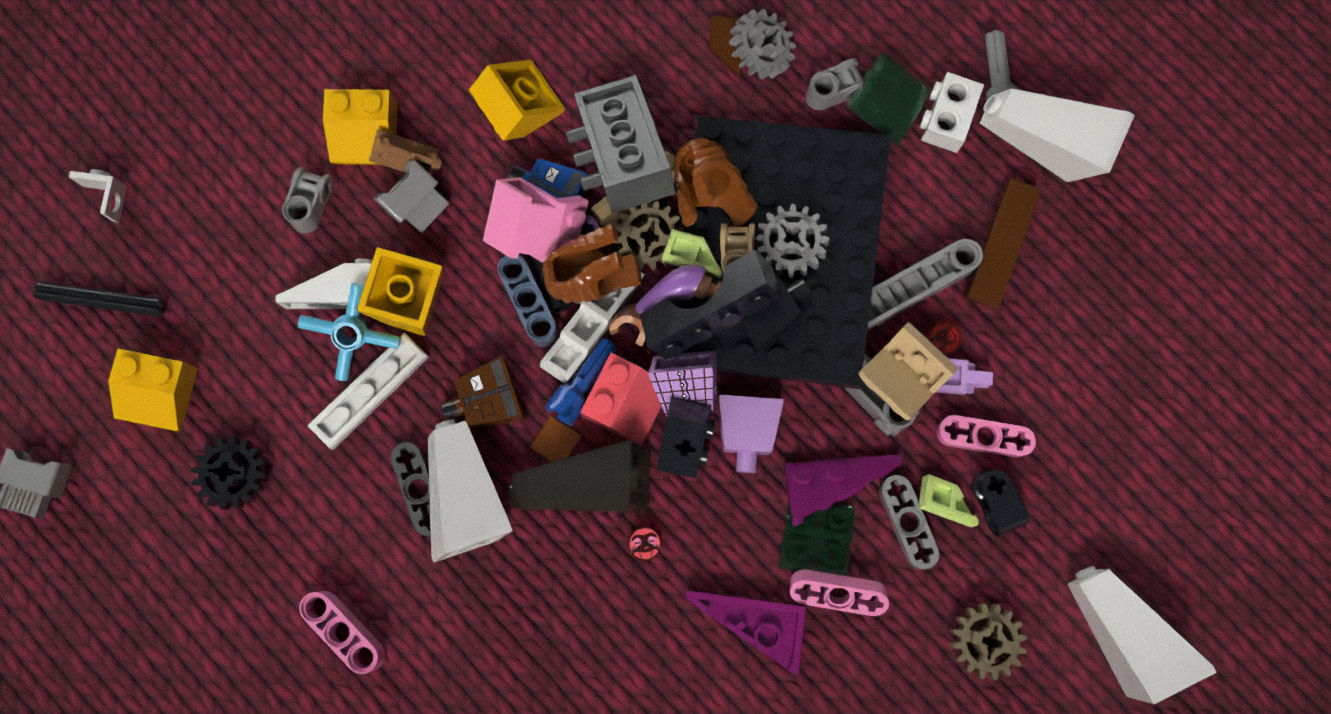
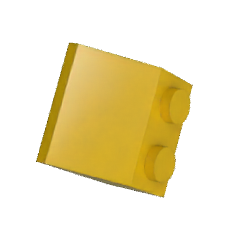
(515, 98)
(352, 122)
(401, 291)
(150, 389)

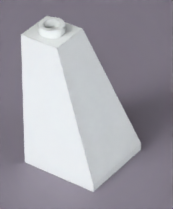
(1058, 133)
(462, 495)
(1138, 644)

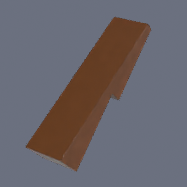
(1003, 244)

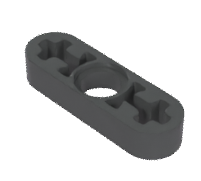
(400, 469)

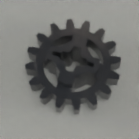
(229, 486)

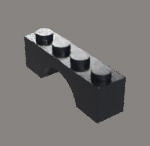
(746, 288)

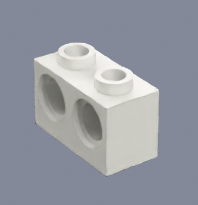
(955, 114)

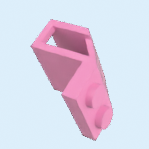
(531, 220)

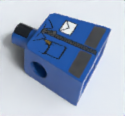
(552, 178)

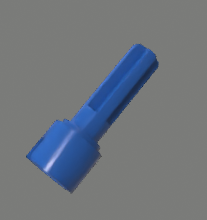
(570, 398)

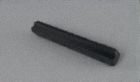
(99, 298)

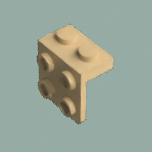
(907, 371)

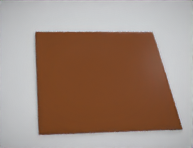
(555, 440)

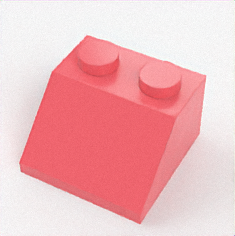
(623, 400)

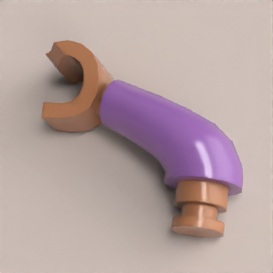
(676, 286)

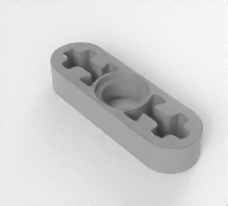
(911, 548)

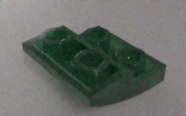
(889, 98)
(819, 541)

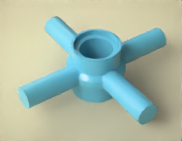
(343, 342)

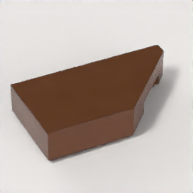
(719, 42)

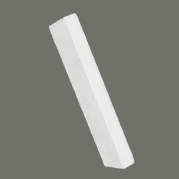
(367, 392)

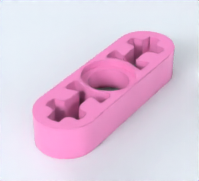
(1011, 431)
(848, 603)

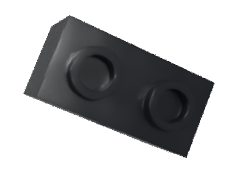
(684, 437)

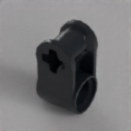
(1001, 506)

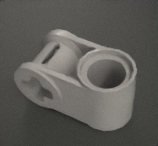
(840, 83)
(307, 193)

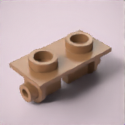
(397, 151)

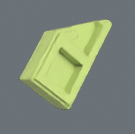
(690, 250)
(945, 500)

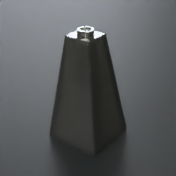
(593, 482)

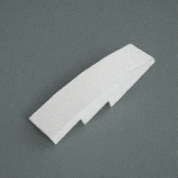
(583, 334)

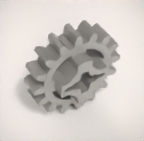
(773, 55)
(792, 226)

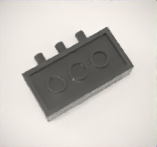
(622, 145)

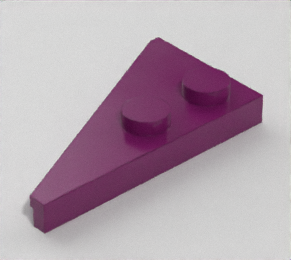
(824, 482)
(766, 625)

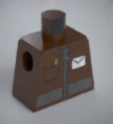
(486, 397)

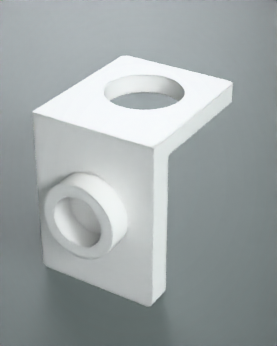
(103, 180)

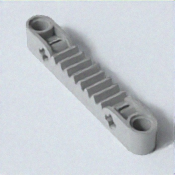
(922, 280)

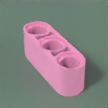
(327, 625)

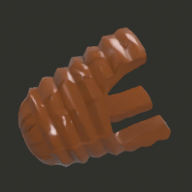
(710, 179)
(584, 274)

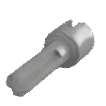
(997, 63)

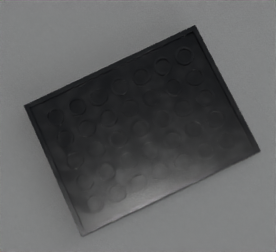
(843, 182)

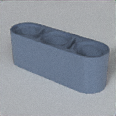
(520, 287)

